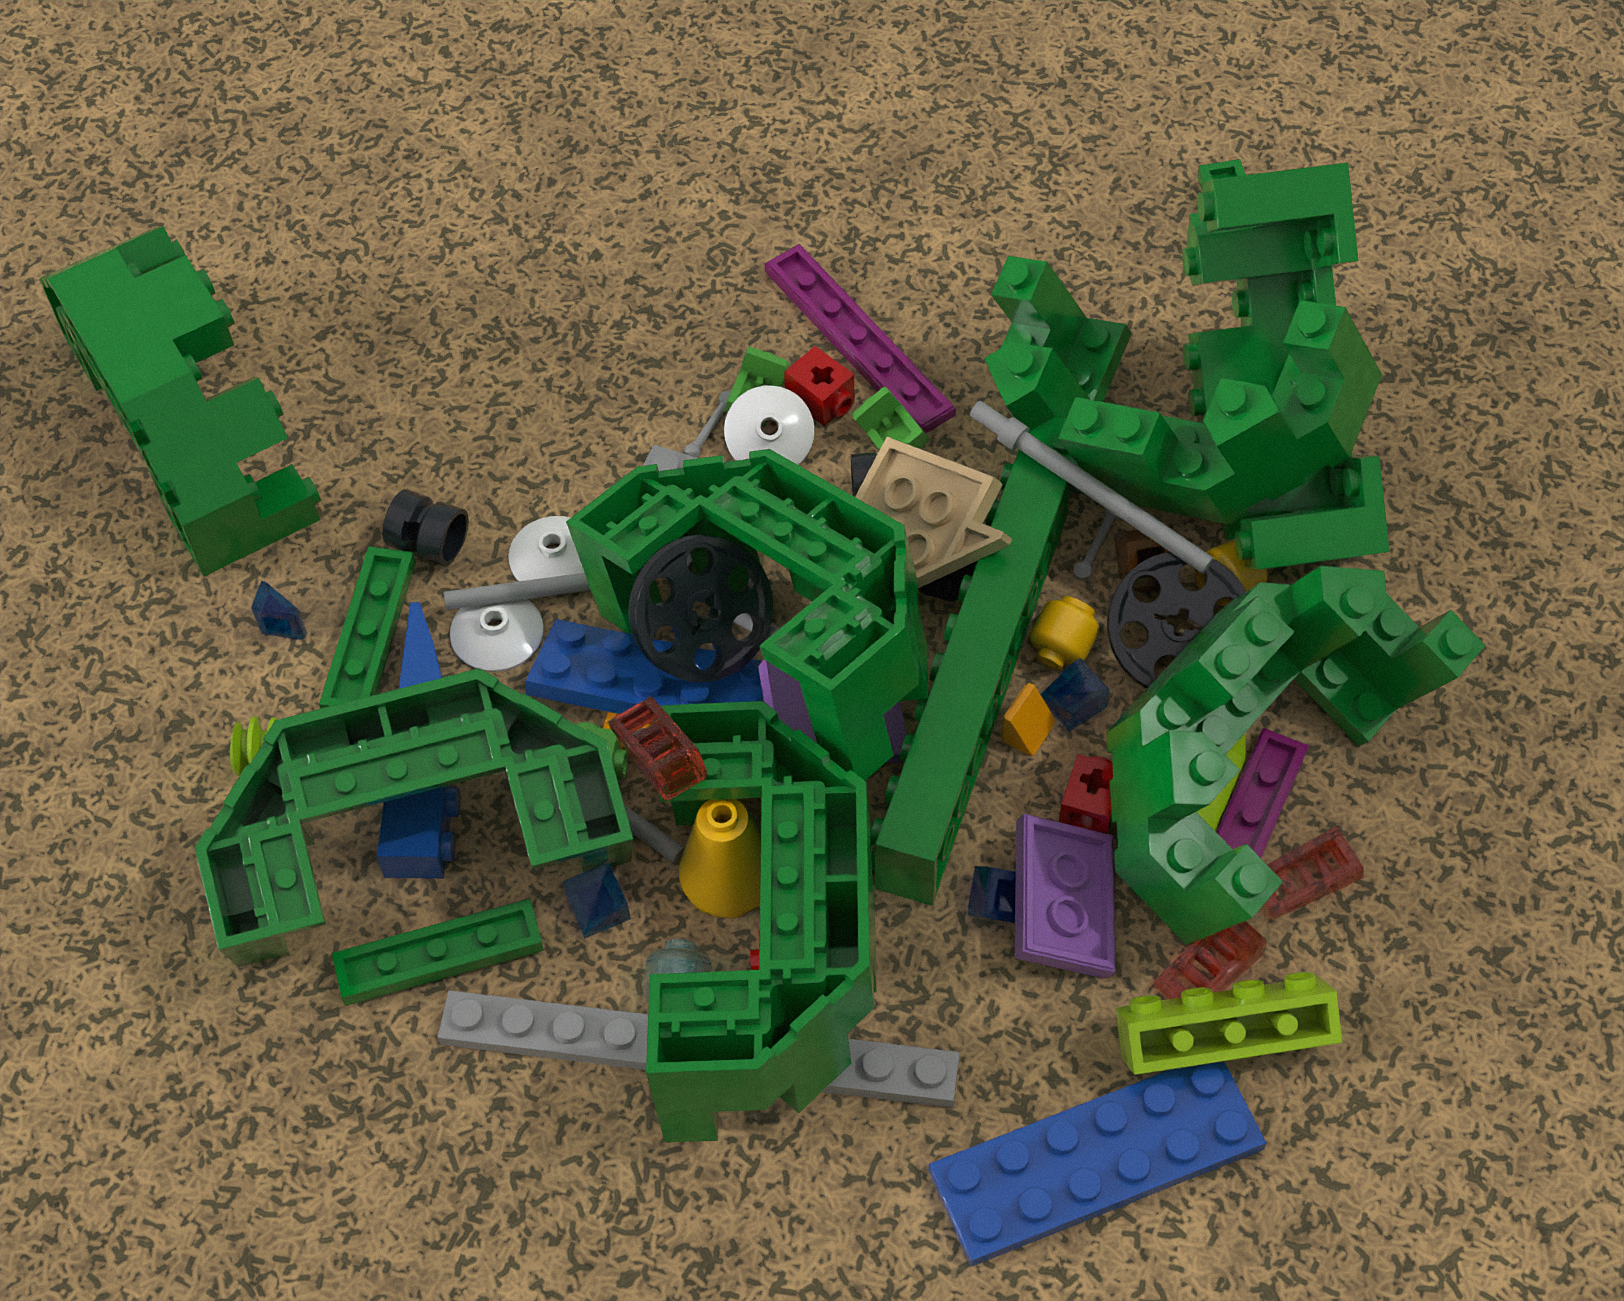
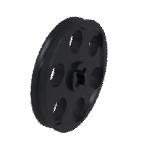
(707, 586)
(1172, 598)

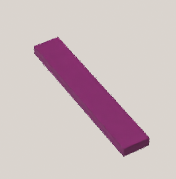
(858, 336)

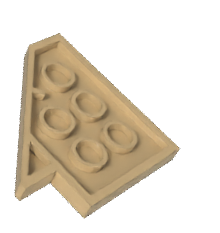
(939, 506)

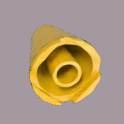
(722, 860)

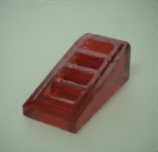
(660, 750)
(1330, 841)
(1242, 935)

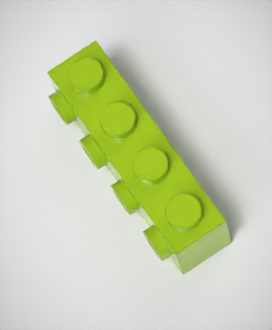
(1228, 1023)

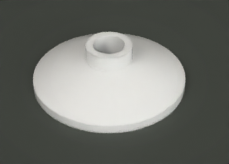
(769, 403)
(532, 560)
(497, 646)

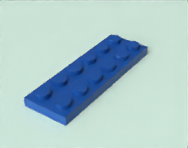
(611, 673)
(1094, 1158)

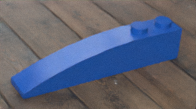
(417, 827)

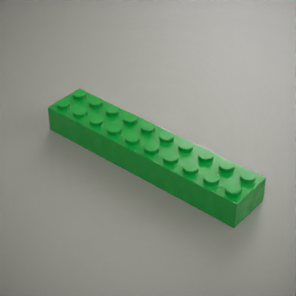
(968, 685)

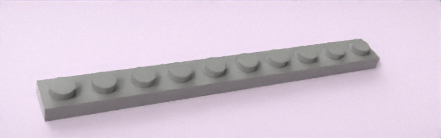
(621, 1041)

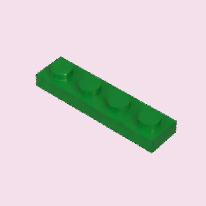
(369, 626)
(437, 952)

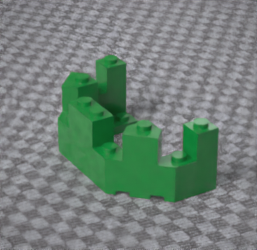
(1280, 244)
(138, 329)
(1251, 442)
(858, 638)
(1170, 747)
(388, 749)
(782, 1028)

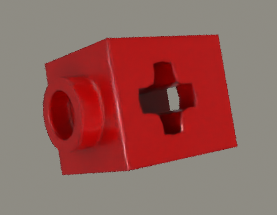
(822, 385)
(1078, 805)

